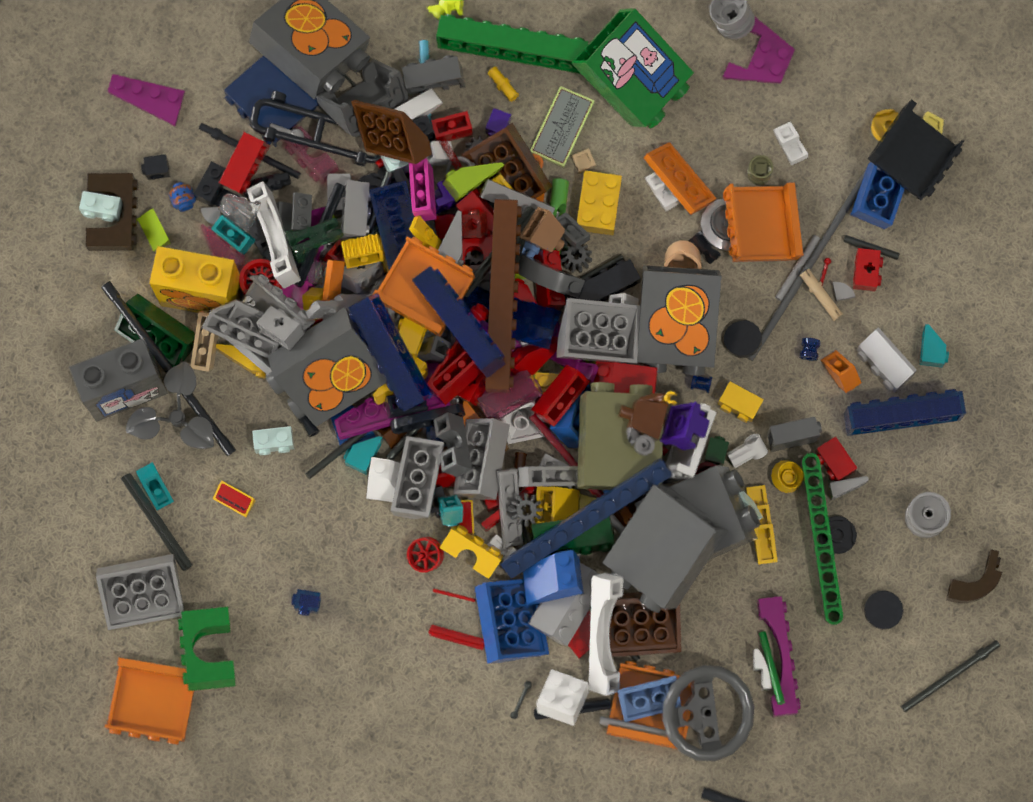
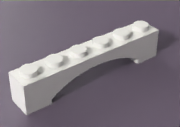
(281, 255)
(602, 672)

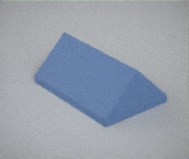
(645, 699)

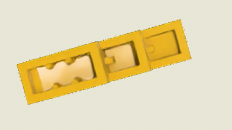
(765, 544)

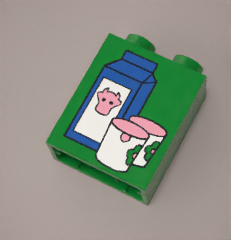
(634, 69)

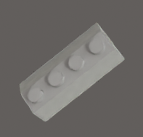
(486, 449)
(417, 478)
(563, 616)

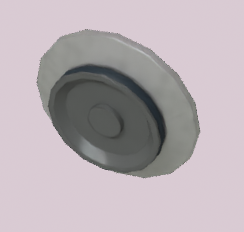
(715, 225)

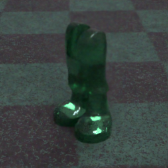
(318, 237)

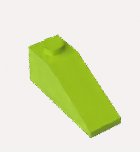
(468, 178)

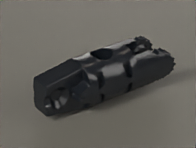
(273, 181)

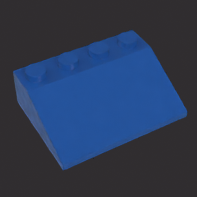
(505, 622)

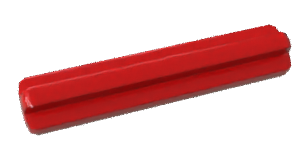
(456, 637)

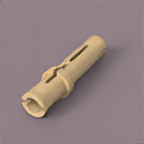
(816, 288)

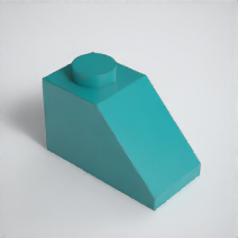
(932, 349)
(361, 453)
(154, 486)
(450, 510)

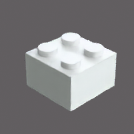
(562, 697)

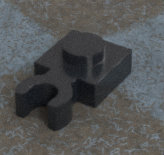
(705, 247)

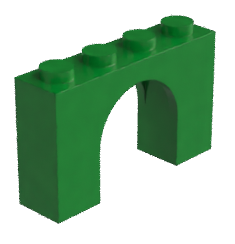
(202, 674)

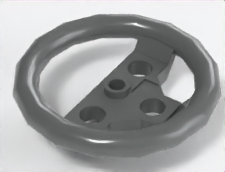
(672, 716)

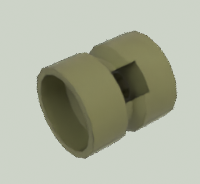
(760, 170)

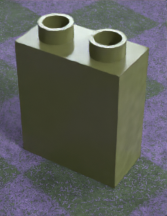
(603, 445)

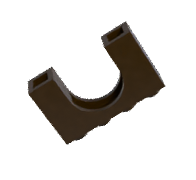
(120, 236)

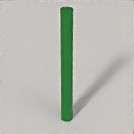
(771, 668)

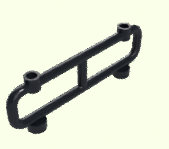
(278, 101)

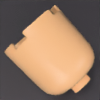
(682, 255)

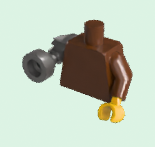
(646, 420)

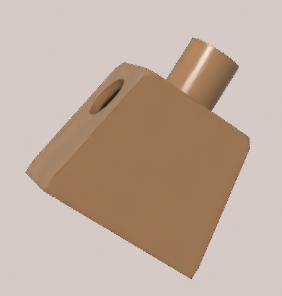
(544, 231)

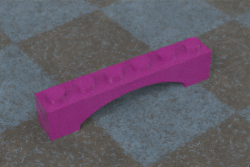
(772, 612)

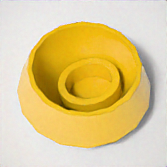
(787, 476)

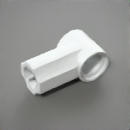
(751, 449)

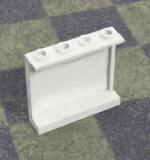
(685, 462)

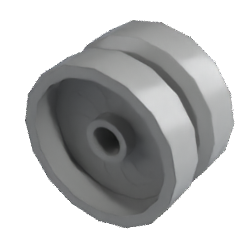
(926, 526)

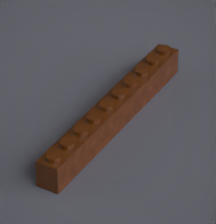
(502, 290)

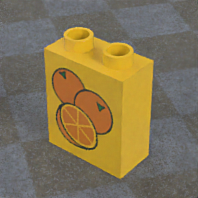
(193, 280)

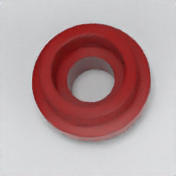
(480, 312)

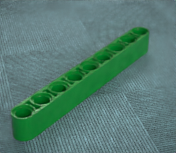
(822, 529)

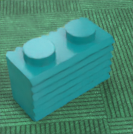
(233, 234)

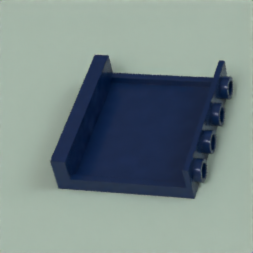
(259, 83)

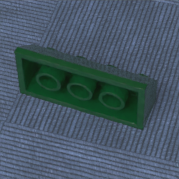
(169, 334)
(597, 538)

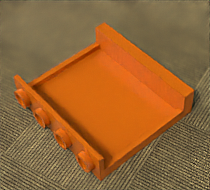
(763, 223)
(405, 298)
(631, 676)
(150, 701)

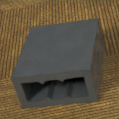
(794, 434)

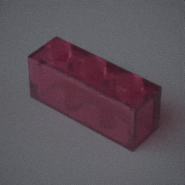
(501, 404)

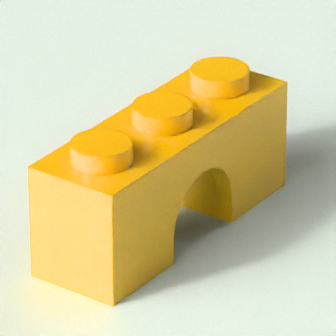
(487, 557)

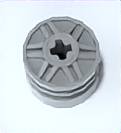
(732, 17)

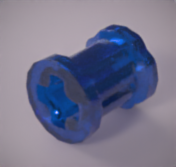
(694, 385)

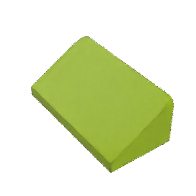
(153, 230)

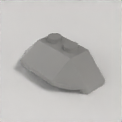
(238, 324)

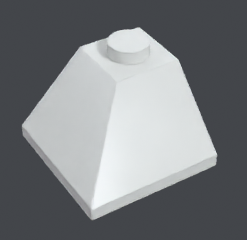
(521, 426)
(382, 479)

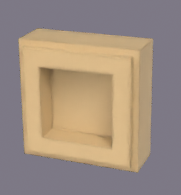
(583, 160)

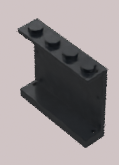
(914, 153)

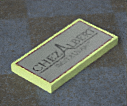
(562, 126)

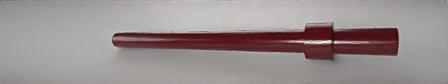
(559, 447)

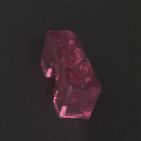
(317, 166)

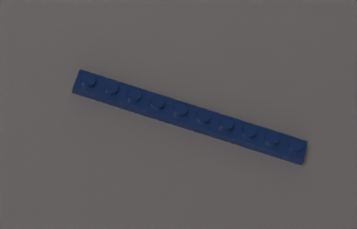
(586, 518)

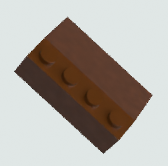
(390, 133)
(519, 166)
(642, 631)

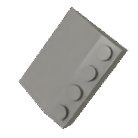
(599, 331)
(140, 591)

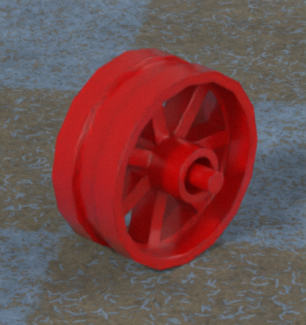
(425, 554)

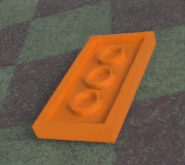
(680, 178)

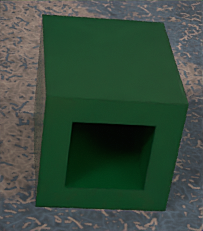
(716, 450)

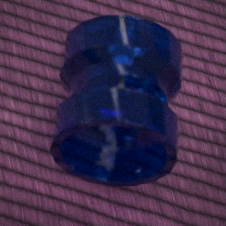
(809, 349)

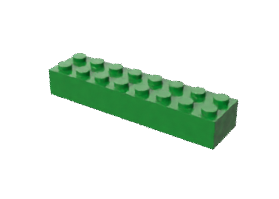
(509, 43)

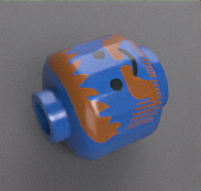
(182, 197)

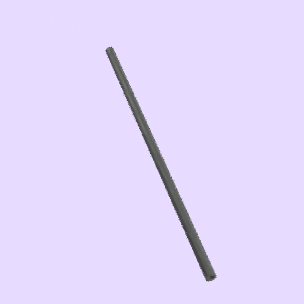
(809, 264)

